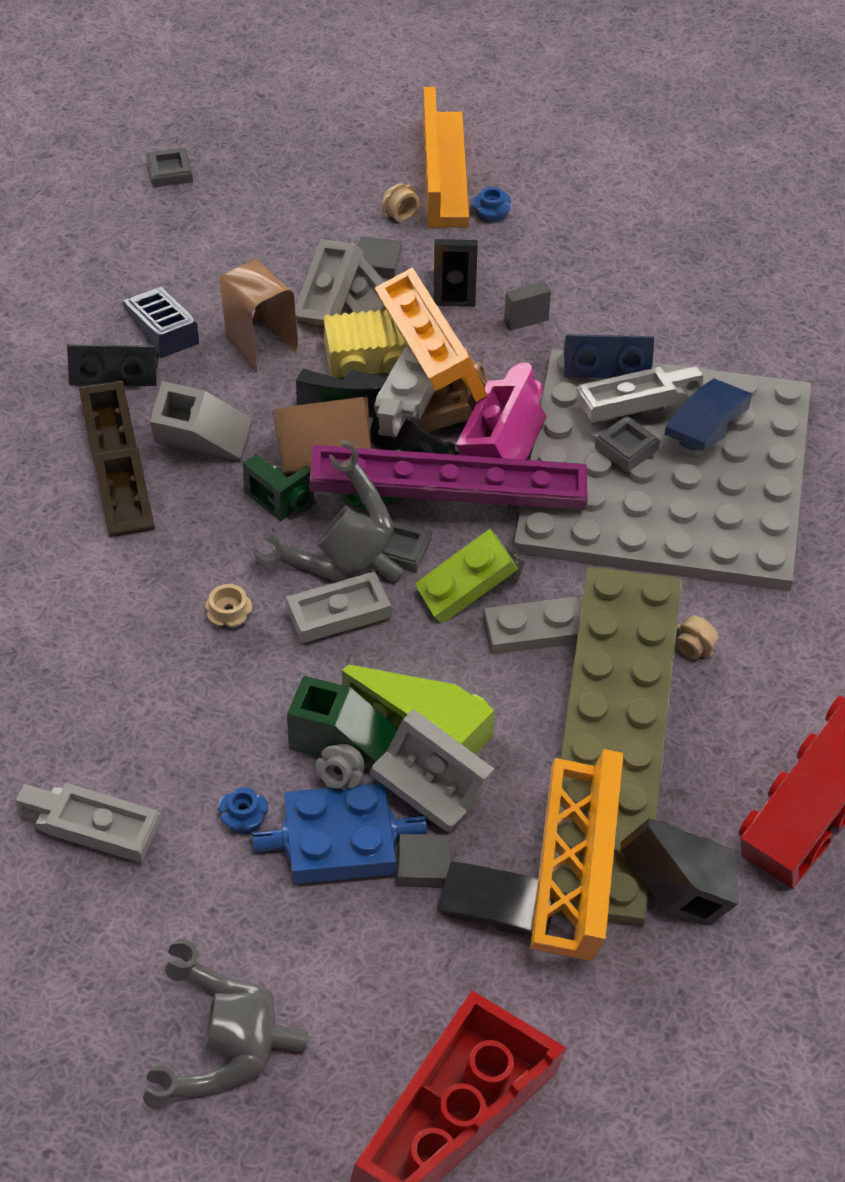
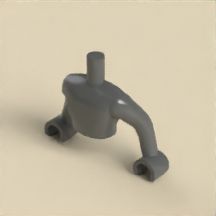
(350, 540)
(237, 1028)

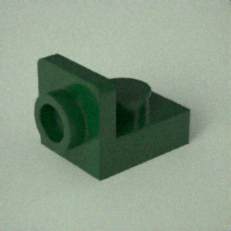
(274, 490)

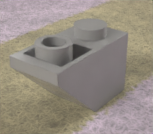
(198, 422)

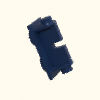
(606, 355)

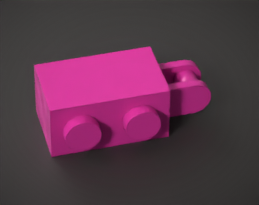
(506, 419)

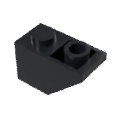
(684, 871)

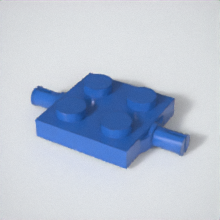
(338, 833)

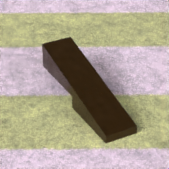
(116, 459)

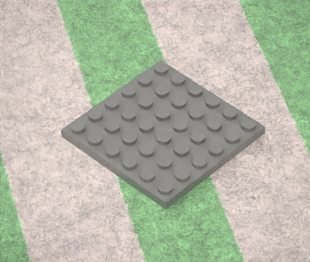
(681, 510)

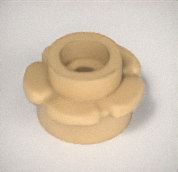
(400, 202)
(228, 596)
(695, 637)

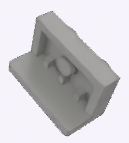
(432, 771)

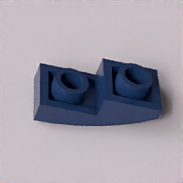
(706, 414)

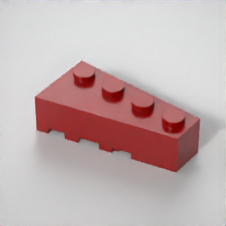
(802, 806)
(460, 1094)

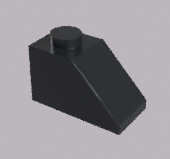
(455, 272)

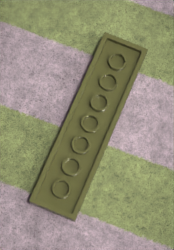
(622, 707)

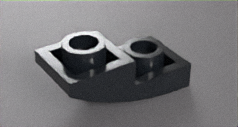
(318, 387)
(490, 897)

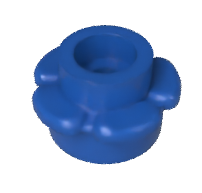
(491, 204)
(243, 820)

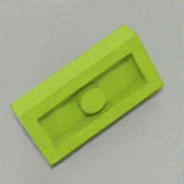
(466, 576)

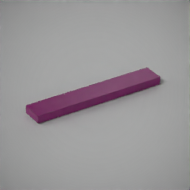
(455, 477)

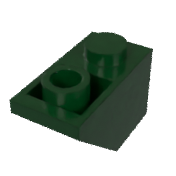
(335, 715)

